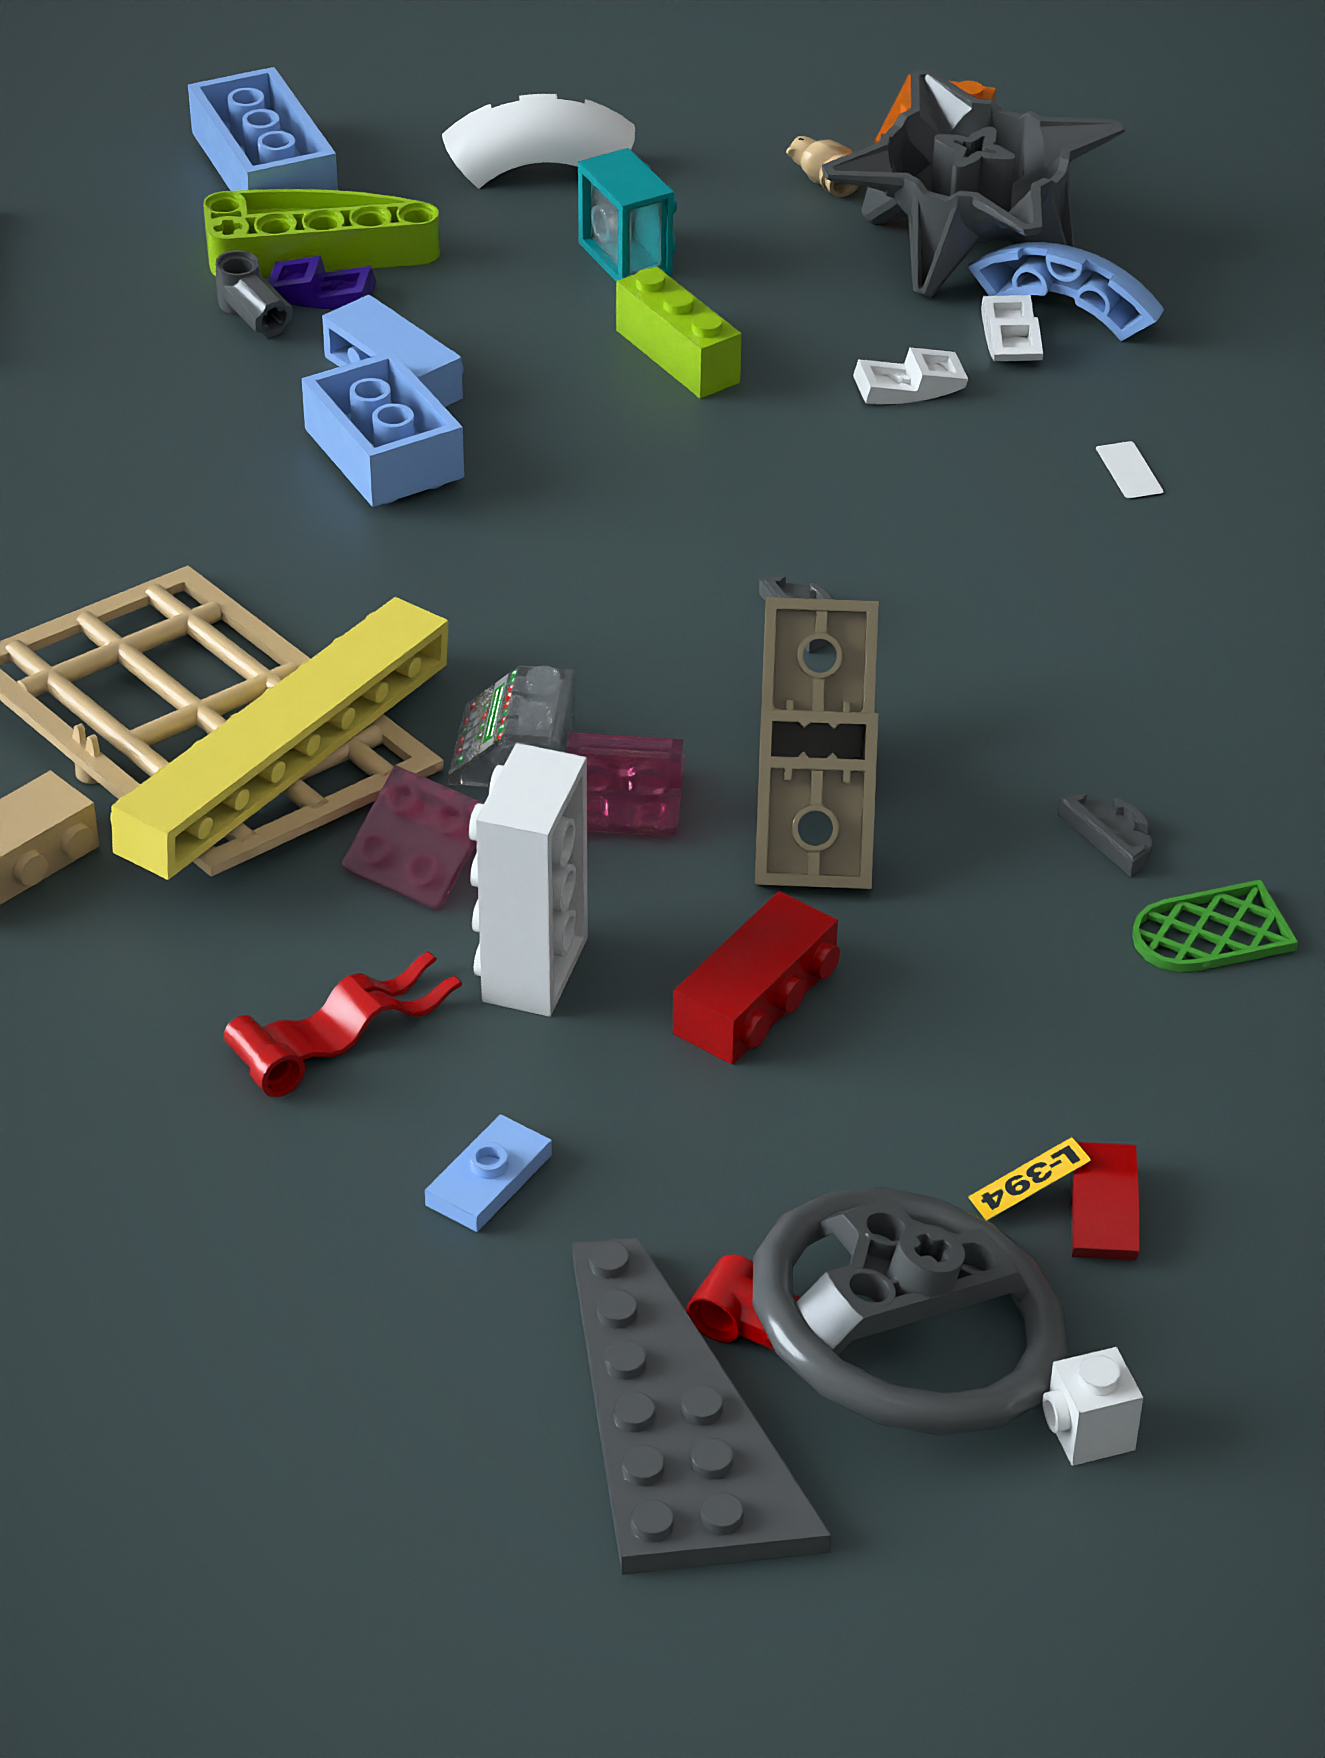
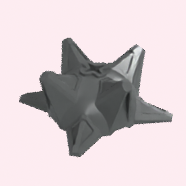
(969, 175)

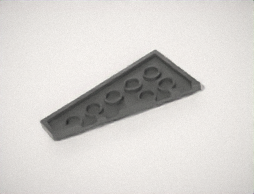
(678, 1443)

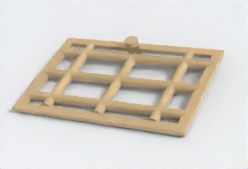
(135, 744)

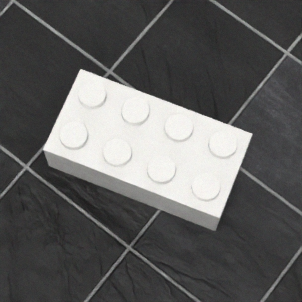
(531, 878)

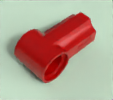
(724, 1303)

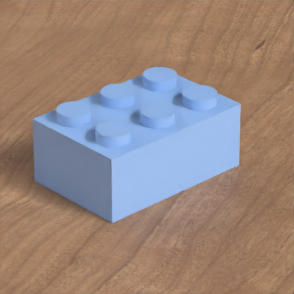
(383, 428)

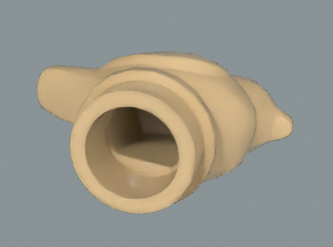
(812, 154)

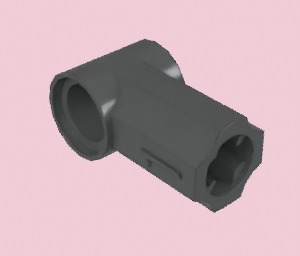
(248, 294)

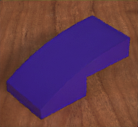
(309, 285)

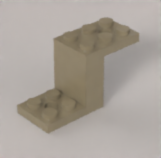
(817, 744)

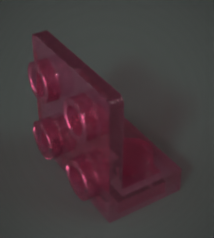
(414, 838)

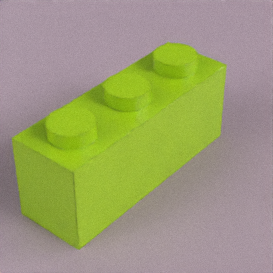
(678, 332)

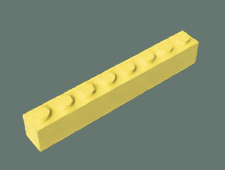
(278, 738)

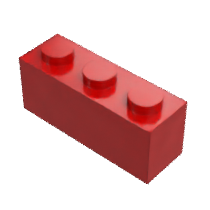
(755, 977)

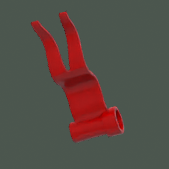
(278, 1049)

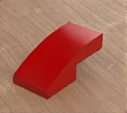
(1106, 1203)

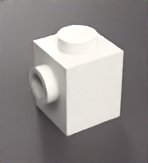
(1093, 1406)

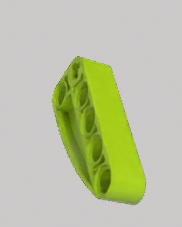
(334, 224)

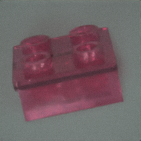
(631, 782)

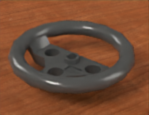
(910, 1281)

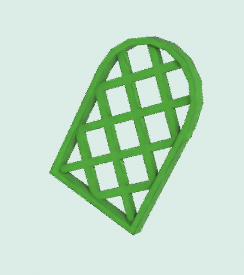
(1204, 961)

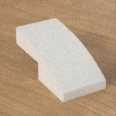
(1011, 328)
(921, 377)

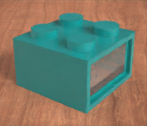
(625, 214)

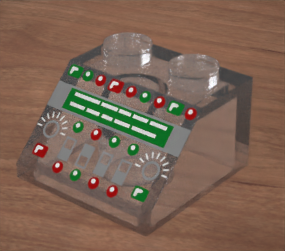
(523, 707)

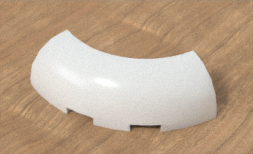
(534, 132)

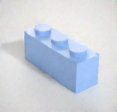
(371, 328)

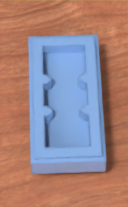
(488, 1173)

